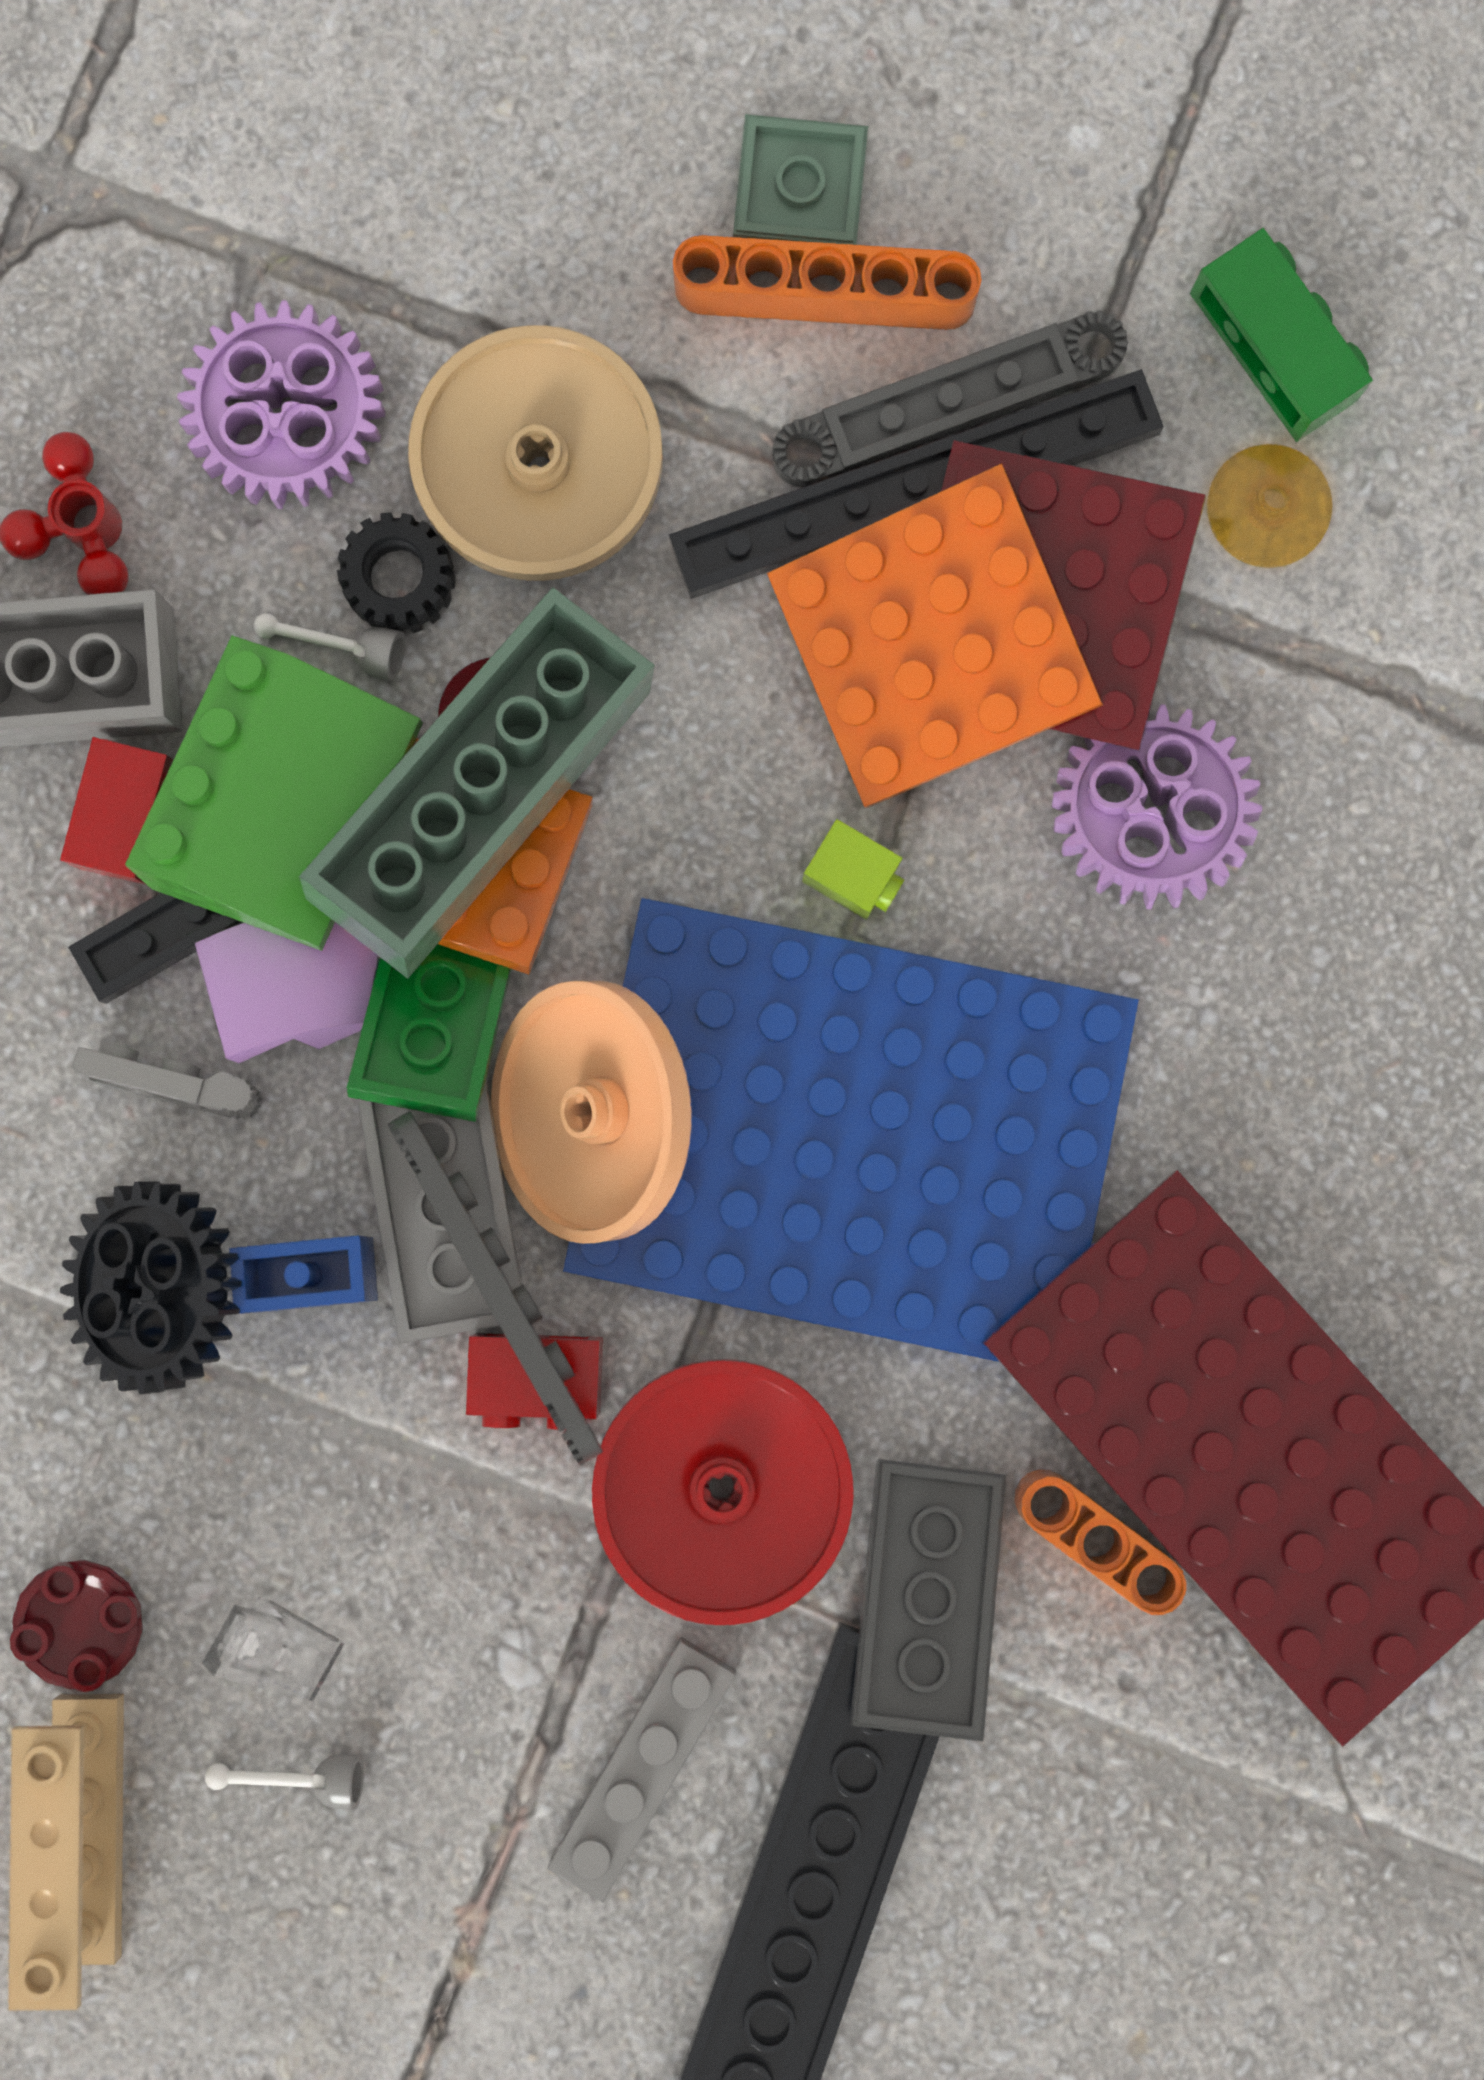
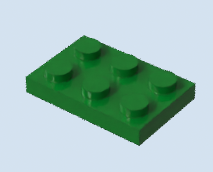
(430, 1034)

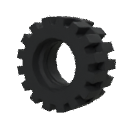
(378, 540)

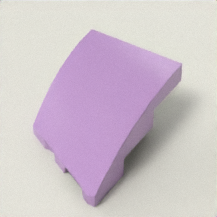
(283, 990)

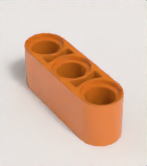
(1124, 1560)

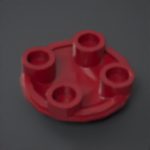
(77, 1625)

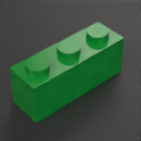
(1281, 334)

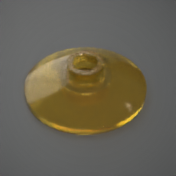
(1254, 529)

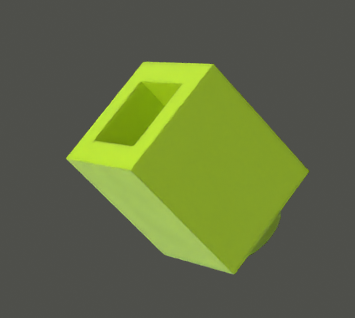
(854, 871)

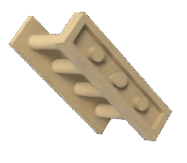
(65, 1850)

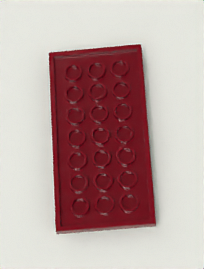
(1255, 1455)

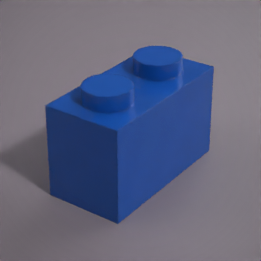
(305, 1274)

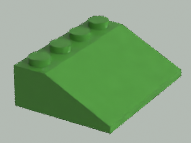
(265, 786)

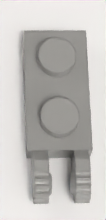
(172, 1082)

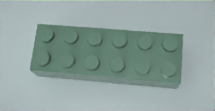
(478, 782)

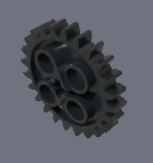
(150, 1287)

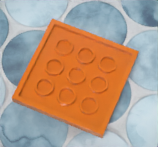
(934, 637)

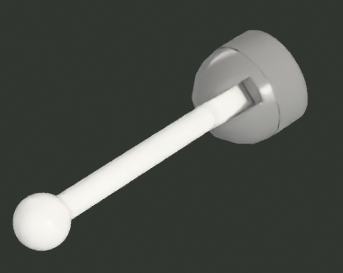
(376, 650)
(335, 1781)

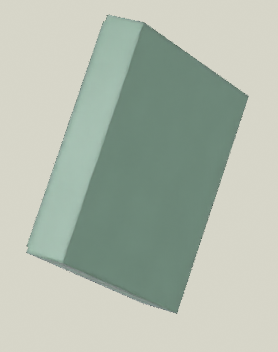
(800, 180)

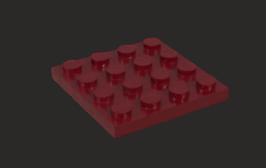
(1117, 567)

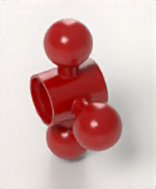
(29, 534)

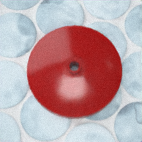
(733, 1553)

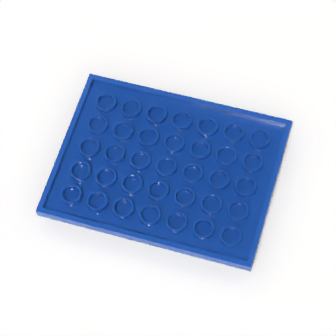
(870, 1130)

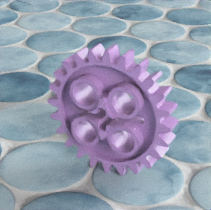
(288, 350)
(1208, 785)

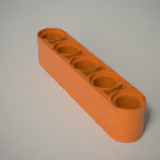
(852, 265)

